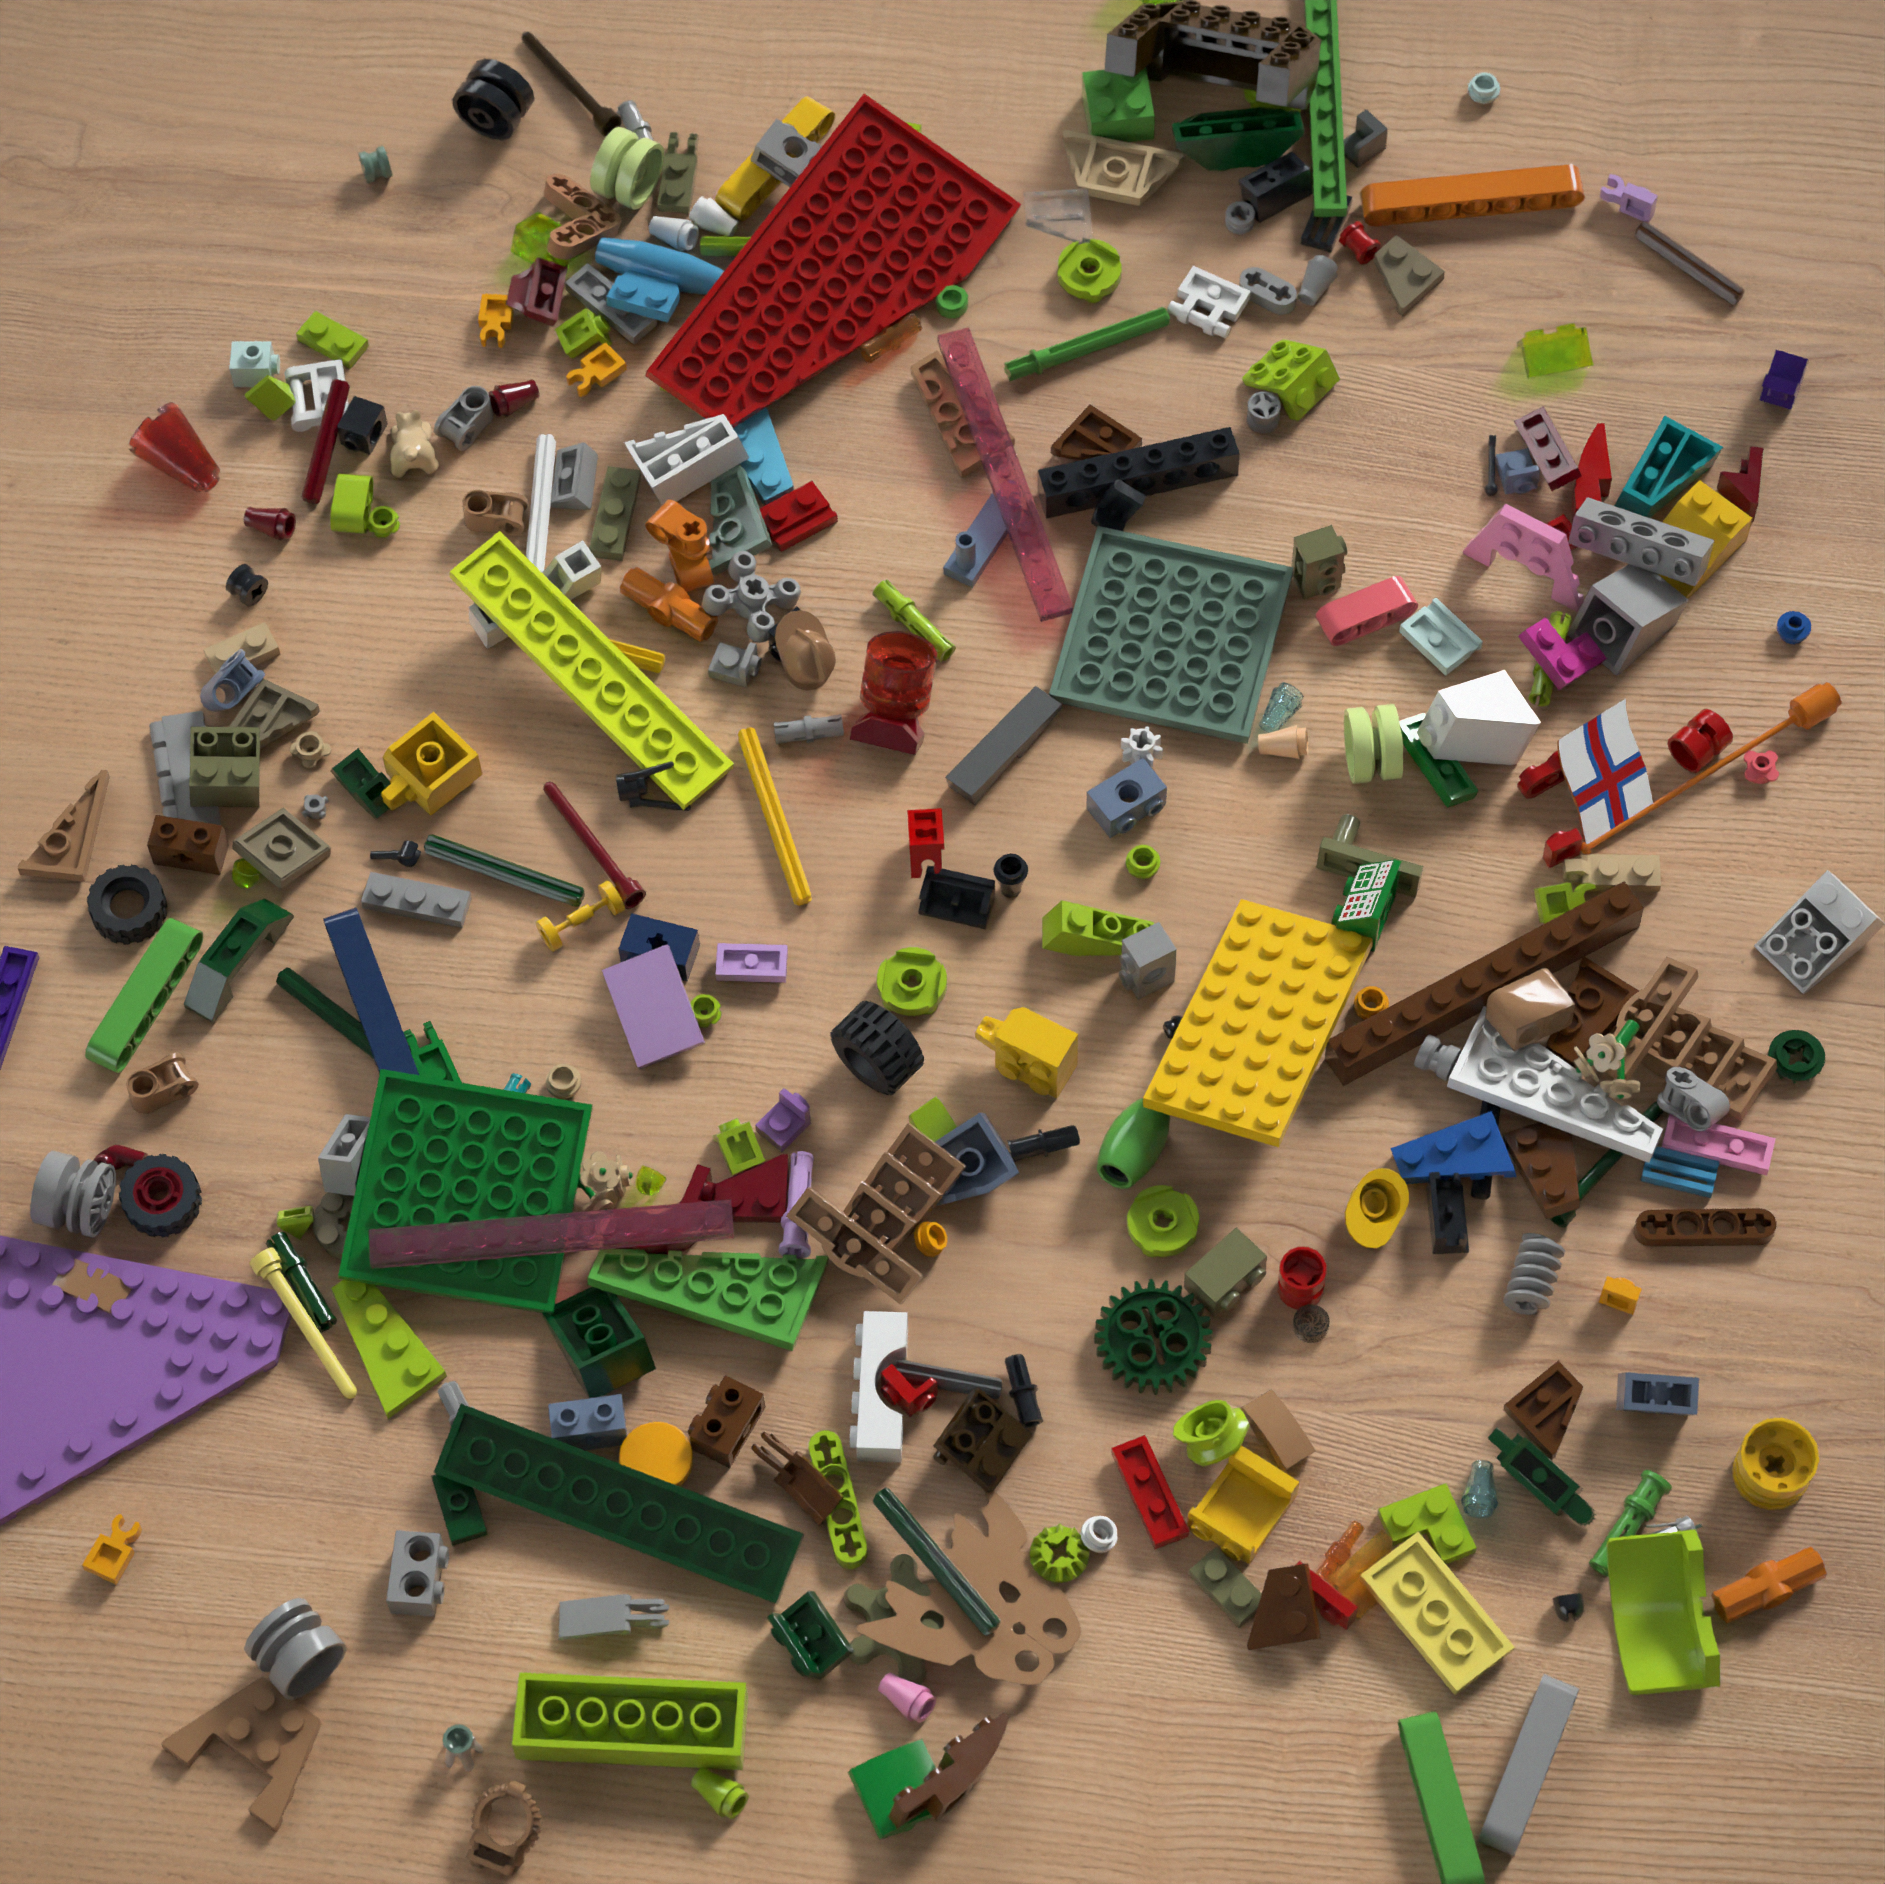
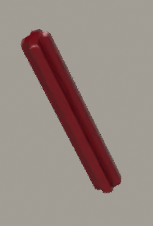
(325, 441)

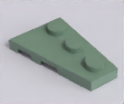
(736, 519)

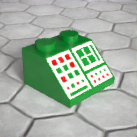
(1368, 899)

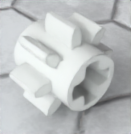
(1141, 739)

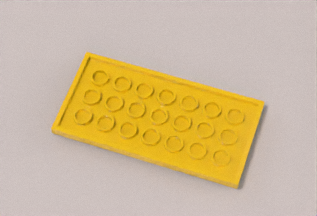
(1258, 1023)

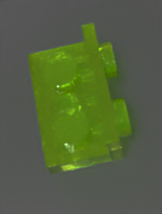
(532, 238)
(1555, 351)

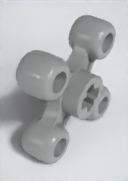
(751, 596)

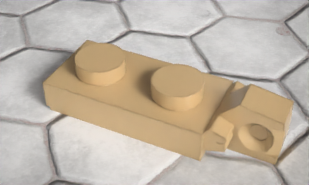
(1609, 870)

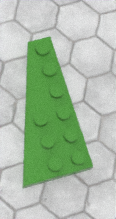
(723, 1289)

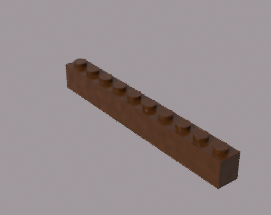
(1467, 989)

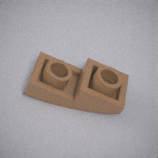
(79, 1284)
(1278, 1428)

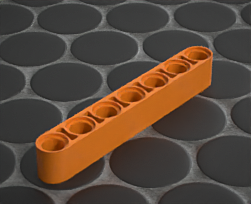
(1472, 195)

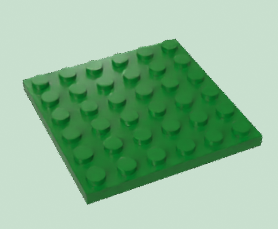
(462, 1156)

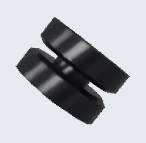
(493, 99)

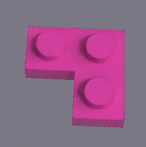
(1560, 660)

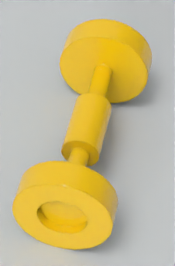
(610, 898)

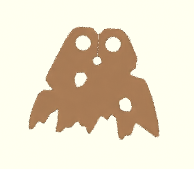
(984, 1565)

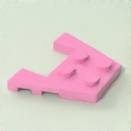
(1532, 544)

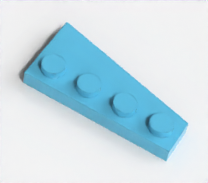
(766, 462)

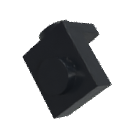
(1117, 506)

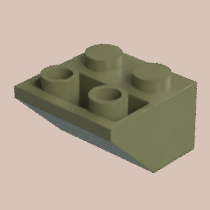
(224, 766)

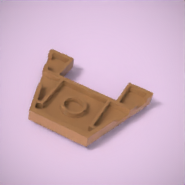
(263, 1730)

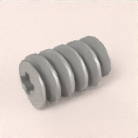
(1533, 1274)

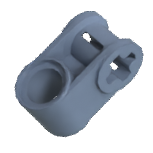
(235, 678)

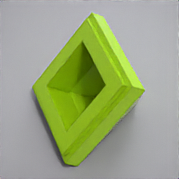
(295, 1220)

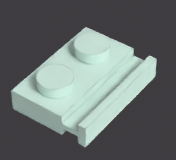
(1440, 636)

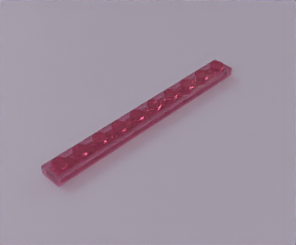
(1005, 475)
(551, 1234)

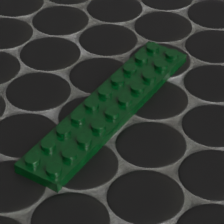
(619, 1503)

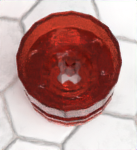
(898, 675)

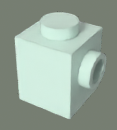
(252, 362)

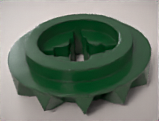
(1792, 1042)

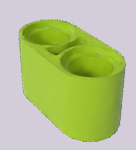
(352, 503)

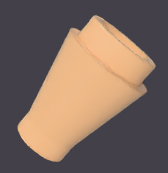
(1285, 742)

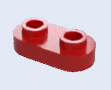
(1541, 778)

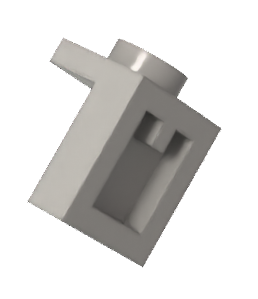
(735, 664)

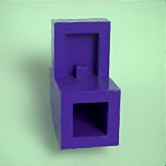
(1784, 379)

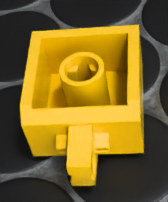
(429, 766)
(1031, 1049)

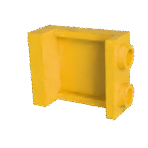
(1243, 1505)

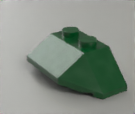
(1238, 137)

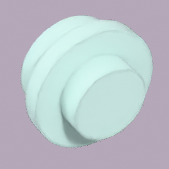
(1484, 88)

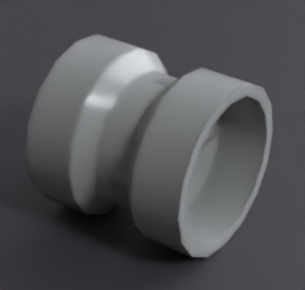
(1437, 1057)

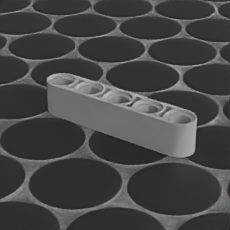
(1528, 1765)

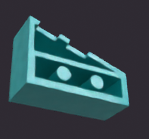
(1667, 467)

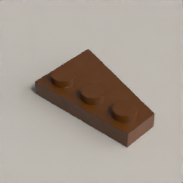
(1597, 1003)
(1547, 1166)

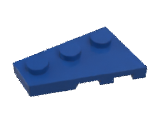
(1466, 1148)

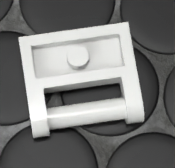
(321, 376)

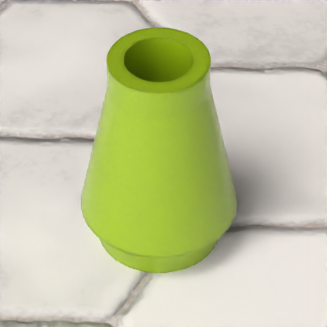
(721, 1793)

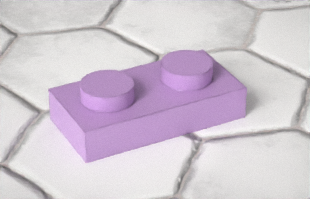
(751, 962)

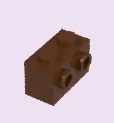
(726, 1421)

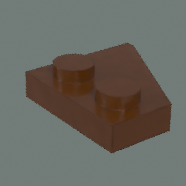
(1093, 436)
(1546, 1407)
(1285, 1609)

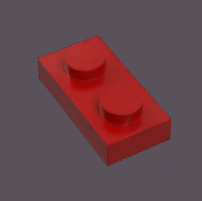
(1332, 1604)

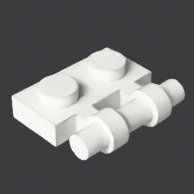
(1212, 294)

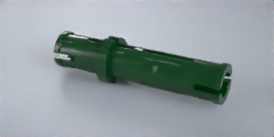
(300, 1280)

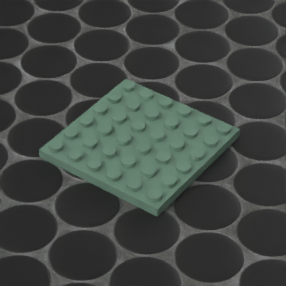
(1172, 634)

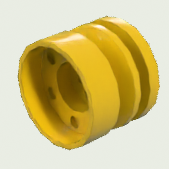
(1777, 1444)

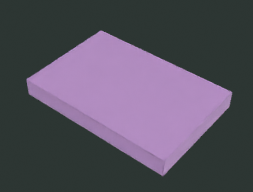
(653, 1006)

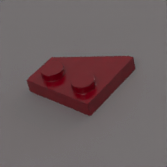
(758, 1193)

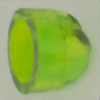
(244, 874)
(649, 1181)

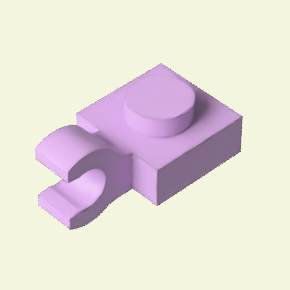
(1632, 199)

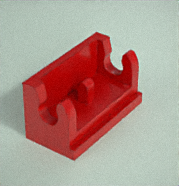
(925, 839)

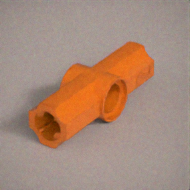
(668, 604)
(1769, 1584)

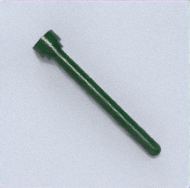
(1596, 1173)

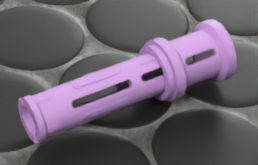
(795, 1238)

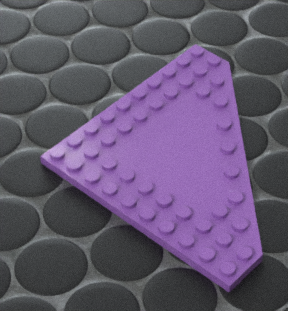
(103, 1383)

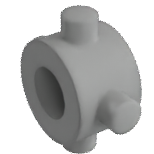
(315, 806)

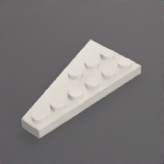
(1549, 1091)

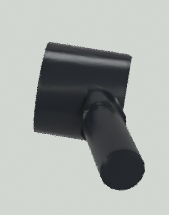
(406, 856)

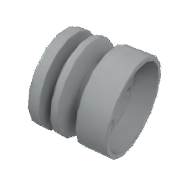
(72, 1194)
(295, 1648)

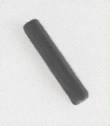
(950, 1379)

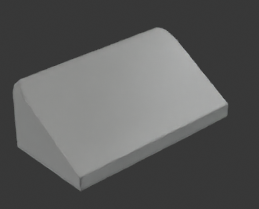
(574, 477)

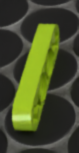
(848, 1502)

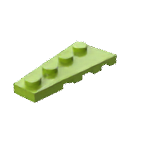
(388, 1347)

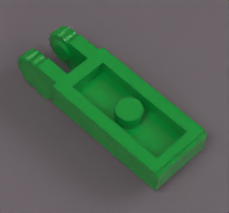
(433, 1058)

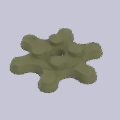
(875, 1607)

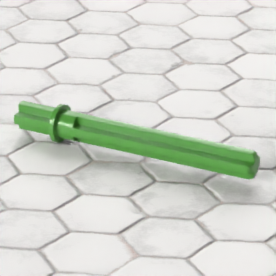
(1039, 360)

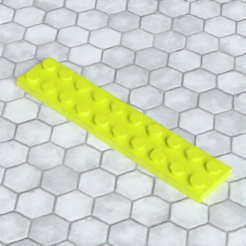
(591, 669)

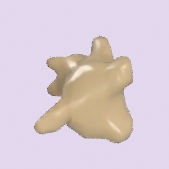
(412, 445)

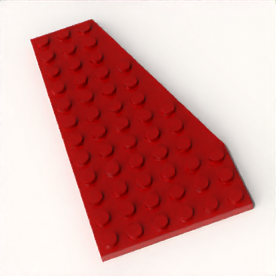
(840, 257)

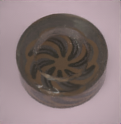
(1311, 1323)

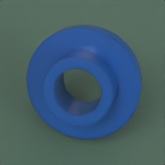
(1790, 634)

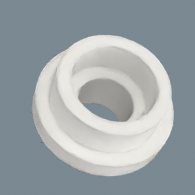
(1102, 1526)

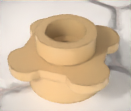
(306, 741)

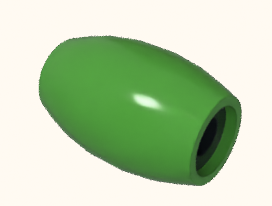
(1132, 1145)

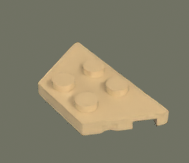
(1118, 168)

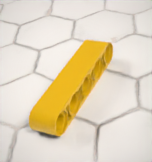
(750, 183)

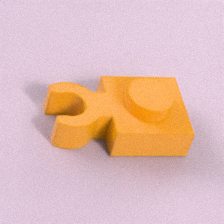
(494, 317)
(599, 367)
(112, 1554)

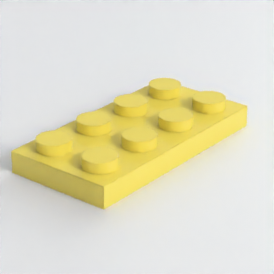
(1436, 1613)

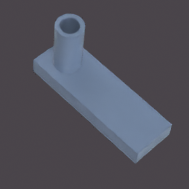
(977, 545)

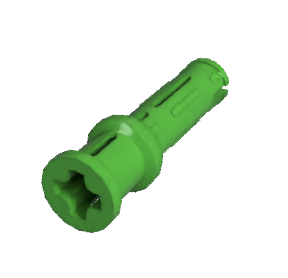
(1637, 1506)

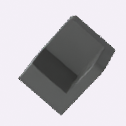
(1367, 139)

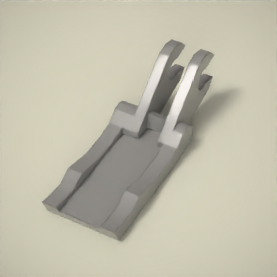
(608, 1616)

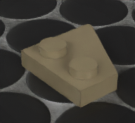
(1406, 273)

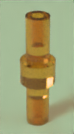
(1340, 1551)

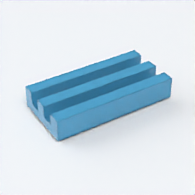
(1683, 1159)

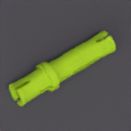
(904, 611)
(1542, 683)

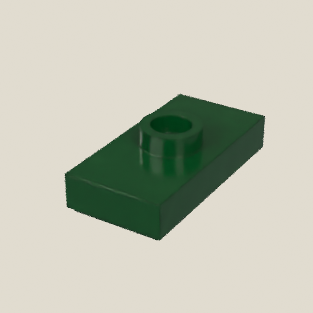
(459, 1510)

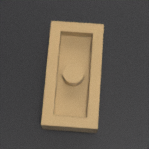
(256, 643)

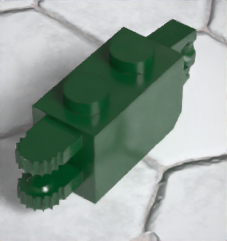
(1542, 1477)

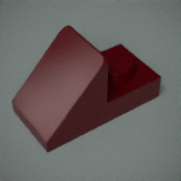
(1743, 487)

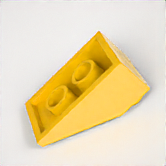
(1713, 517)

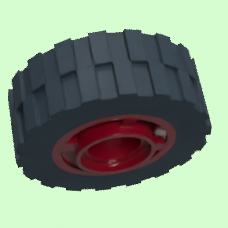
(158, 1175)

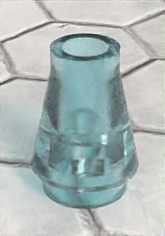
(1281, 707)
(1480, 1491)

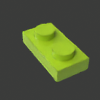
(332, 339)

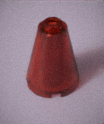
(175, 449)

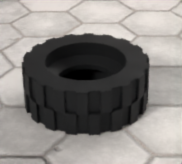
(119, 880)

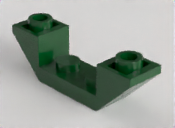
(226, 956)

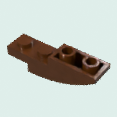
(956, 1775)

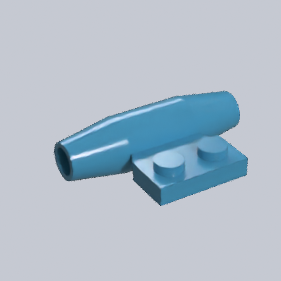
(652, 276)

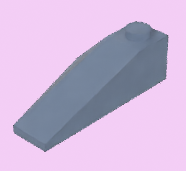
(984, 1154)

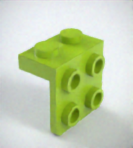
(1296, 373)

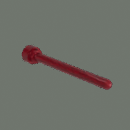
(629, 890)

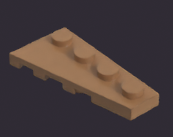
(945, 409)

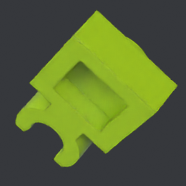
(1559, 899)

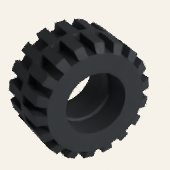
(877, 1048)

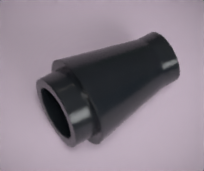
(1010, 873)

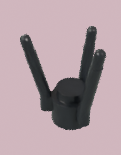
(634, 785)

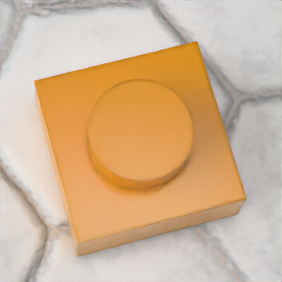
(1620, 1294)

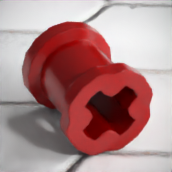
(1359, 242)

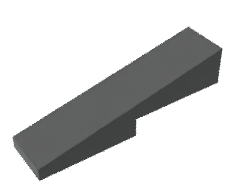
(1002, 744)

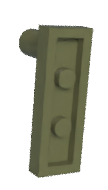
(1343, 858)

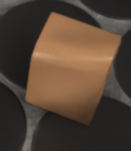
(1529, 1009)

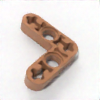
(594, 219)

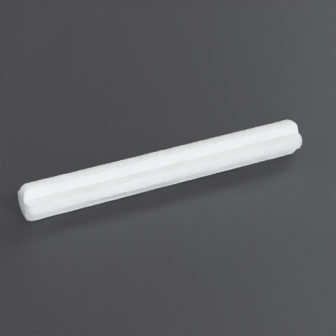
(541, 500)

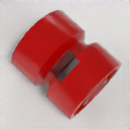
(1700, 740)
(1301, 1277)

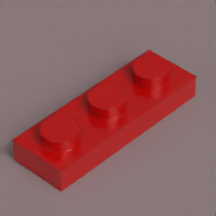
(1150, 1492)

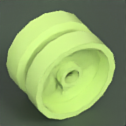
(627, 168)
(1373, 744)

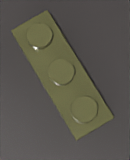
(615, 513)

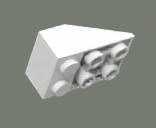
(1819, 933)

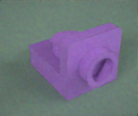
(785, 1120)

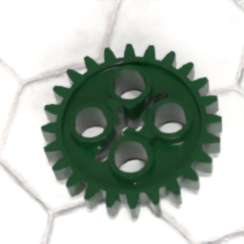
(1122, 1344)

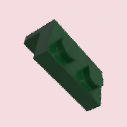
(810, 1636)

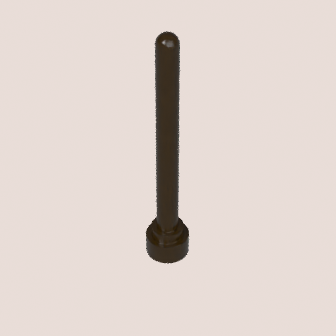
(604, 118)

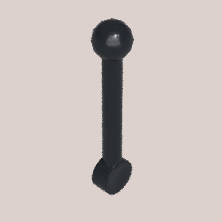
(1491, 488)

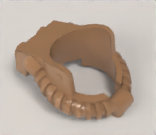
(488, 1852)

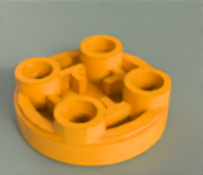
(658, 1451)

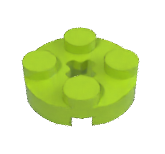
(1089, 285)
(899, 968)
(1172, 1204)

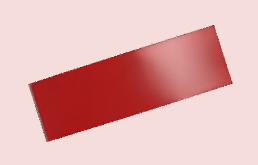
(1595, 470)

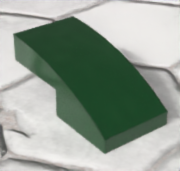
(362, 782)

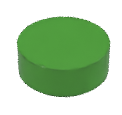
(952, 302)

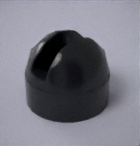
(1569, 1604)

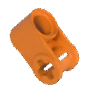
(679, 530)
(690, 573)

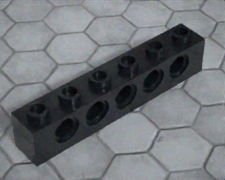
(1146, 469)

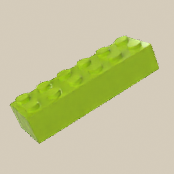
(630, 1721)

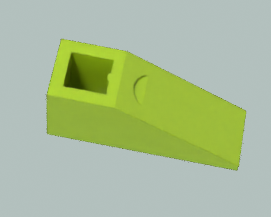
(1087, 930)

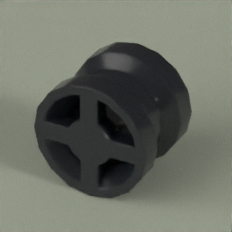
(246, 585)

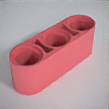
(1366, 610)

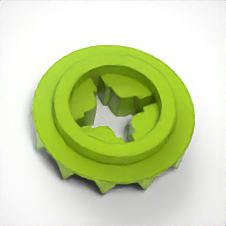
(1064, 1568)

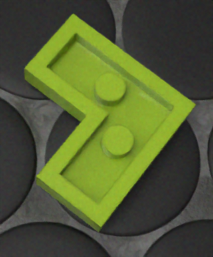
(1432, 1514)

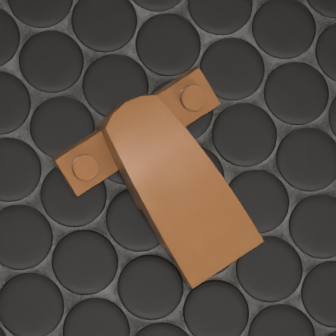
(1687, 1040)
(882, 1212)

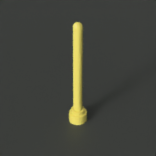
(268, 1266)

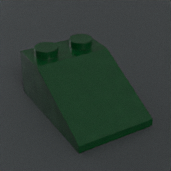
(599, 1341)

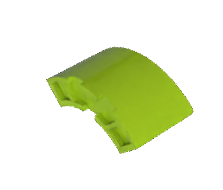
(1659, 1612)

